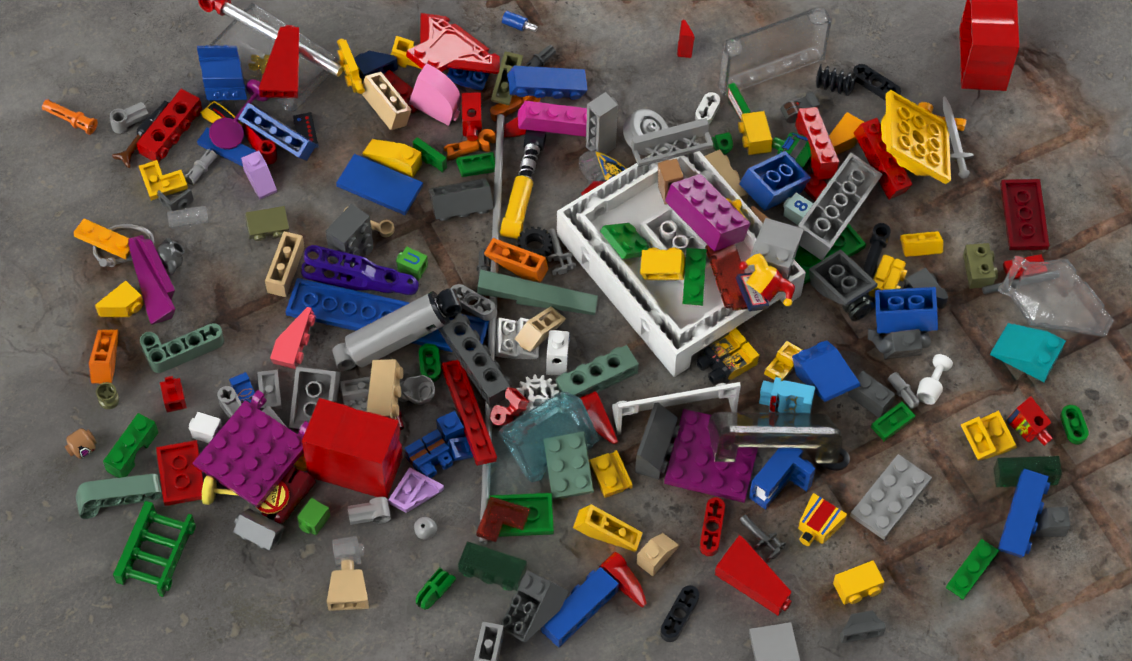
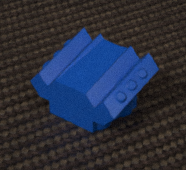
(222, 73)

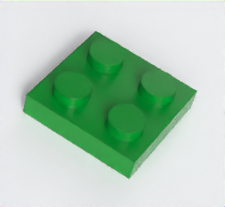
(625, 240)

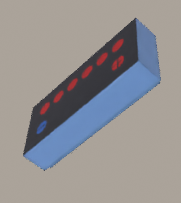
(305, 126)

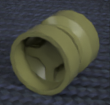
(107, 395)

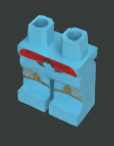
(787, 396)

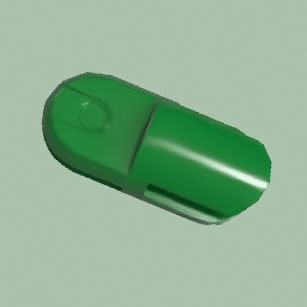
(434, 588)

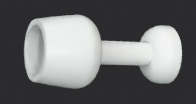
(930, 387)

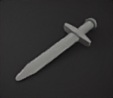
(958, 155)

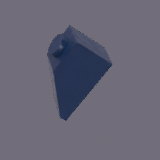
(375, 62)

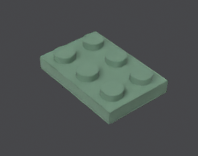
(568, 465)

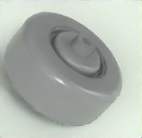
(642, 122)

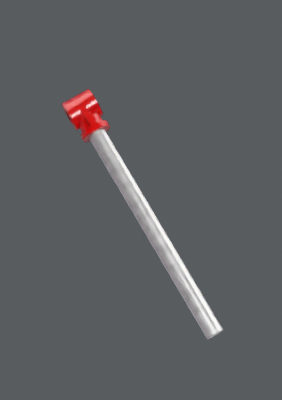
(225, 7)

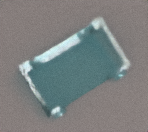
(554, 417)

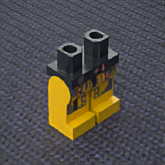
(728, 358)

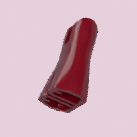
(299, 485)

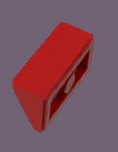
(685, 41)

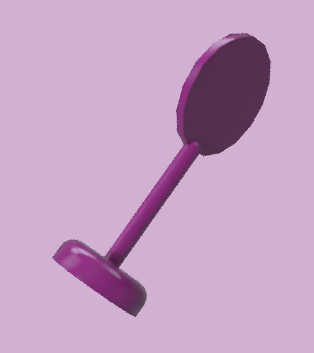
(227, 132)

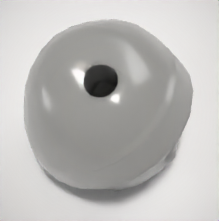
(425, 528)

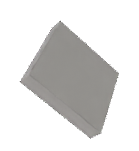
(774, 643)

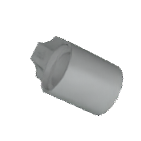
(122, 119)
(376, 511)

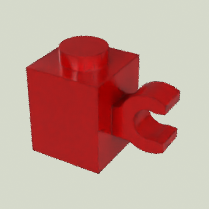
(173, 394)

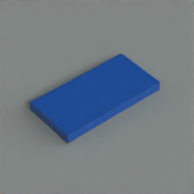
(379, 184)

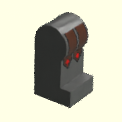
(791, 108)

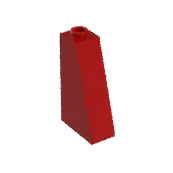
(282, 69)
(753, 577)

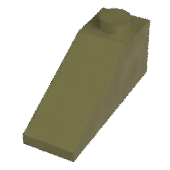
(501, 90)

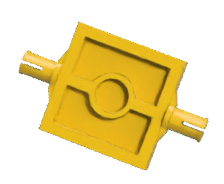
(349, 66)

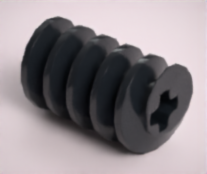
(835, 80)

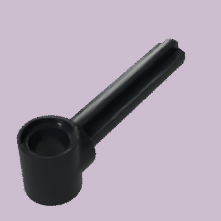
(877, 245)

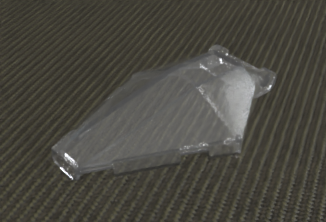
(1056, 297)

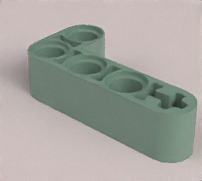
(181, 344)
(115, 492)

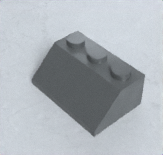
(461, 199)
(656, 442)

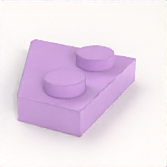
(414, 490)

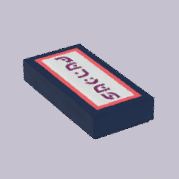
(752, 298)

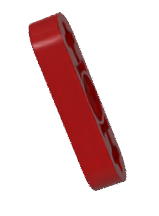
(718, 519)

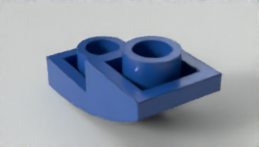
(467, 78)

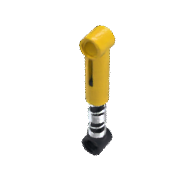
(513, 221)

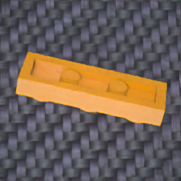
(103, 238)

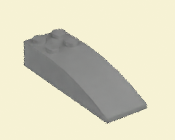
(837, 205)

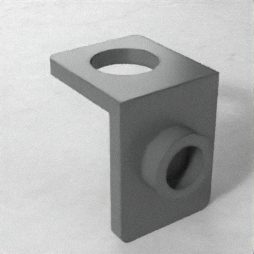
(179, 203)

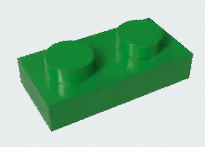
(893, 421)

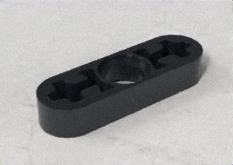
(872, 75)
(679, 622)

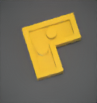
(155, 181)

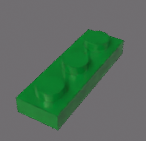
(694, 276)
(972, 569)

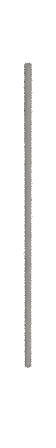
(486, 469)

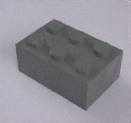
(350, 234)

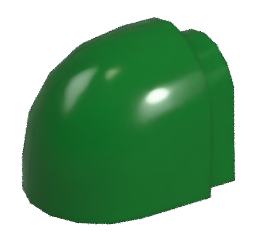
(723, 142)

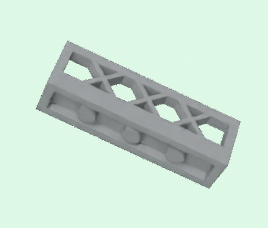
(664, 138)

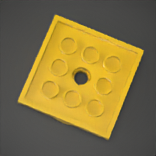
(916, 138)

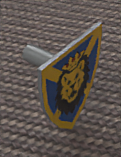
(608, 166)

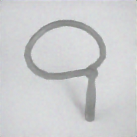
(111, 262)

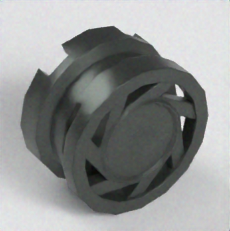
(859, 308)

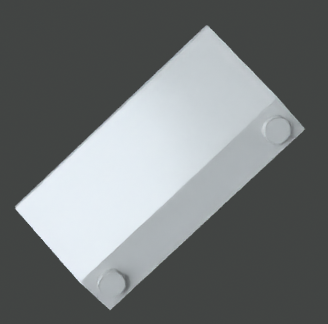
(721, 390)

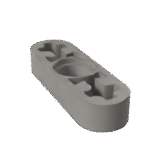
(476, 309)

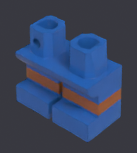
(427, 453)

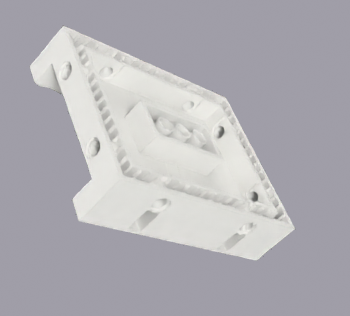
(655, 306)

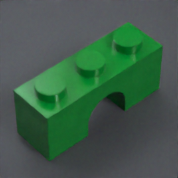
(122, 456)

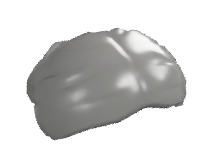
(417, 390)

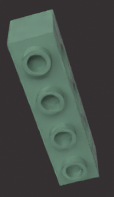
(608, 375)

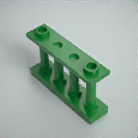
(139, 535)

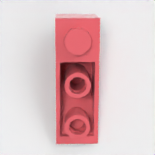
(290, 343)

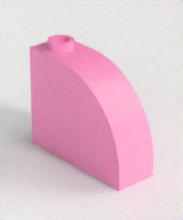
(436, 95)

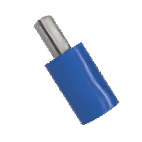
(517, 22)

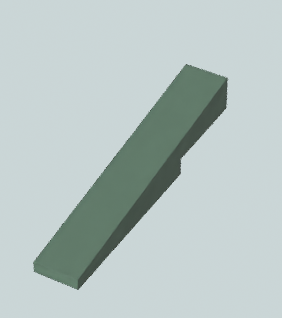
(535, 293)

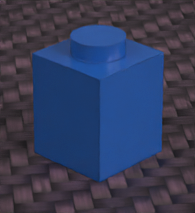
(450, 426)

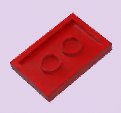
(178, 475)

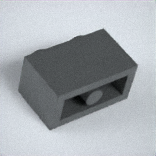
(872, 395)

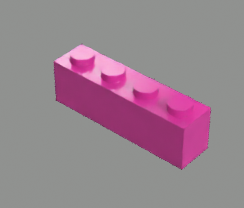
(552, 118)

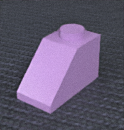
(258, 174)

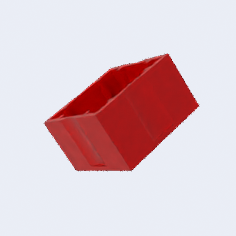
(988, 43)
(352, 448)

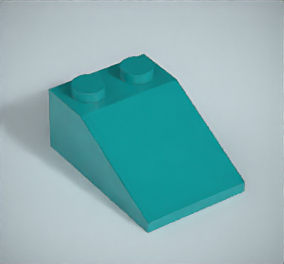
(1028, 350)

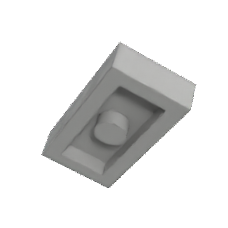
(270, 387)

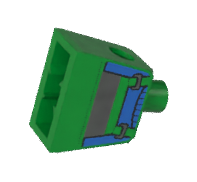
(796, 146)

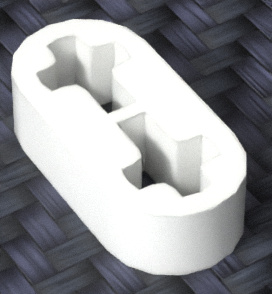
(711, 110)

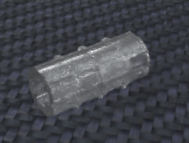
(188, 217)

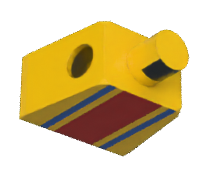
(820, 521)

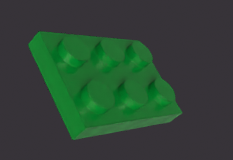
(540, 517)

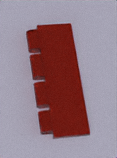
(725, 269)

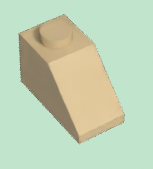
(656, 553)

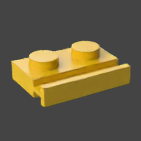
(610, 473)

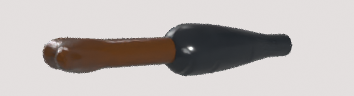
(126, 155)

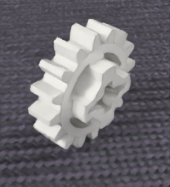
(537, 390)

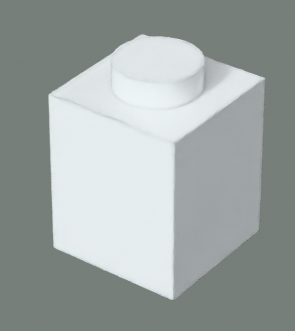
(204, 427)

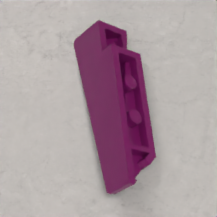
(153, 279)

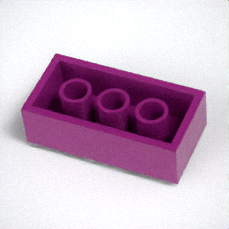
(707, 212)

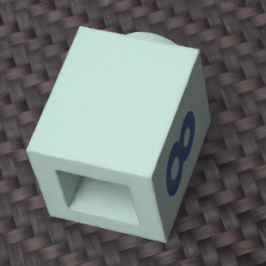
(796, 208)

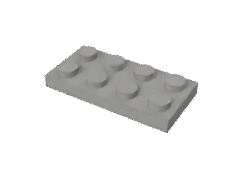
(890, 496)

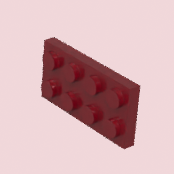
(1024, 214)

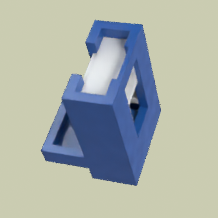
(780, 469)

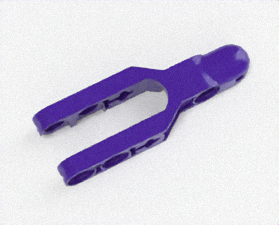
(363, 276)

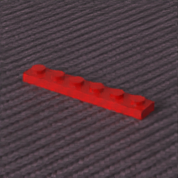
(469, 413)

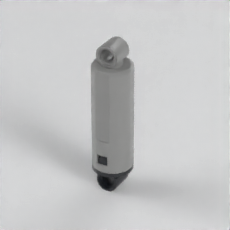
(397, 329)

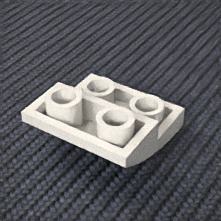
(505, 340)

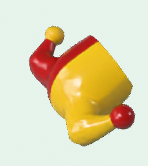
(767, 279)

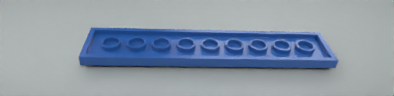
(357, 309)

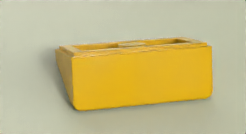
(922, 243)

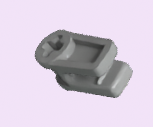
(232, 404)

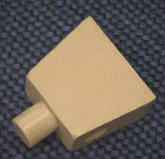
(347, 588)

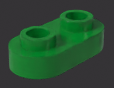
(430, 364)
(1075, 425)

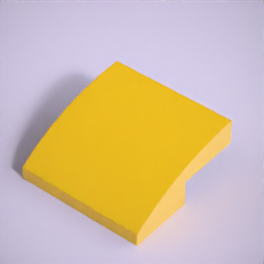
(988, 436)

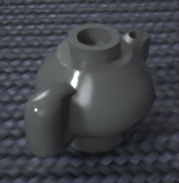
(171, 255)

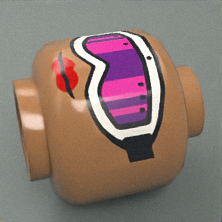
(80, 443)

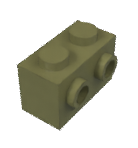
(266, 223)
(979, 265)

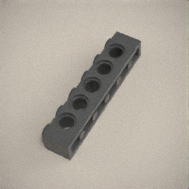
(491, 391)

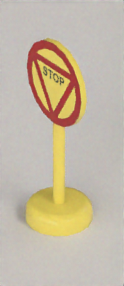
(274, 502)

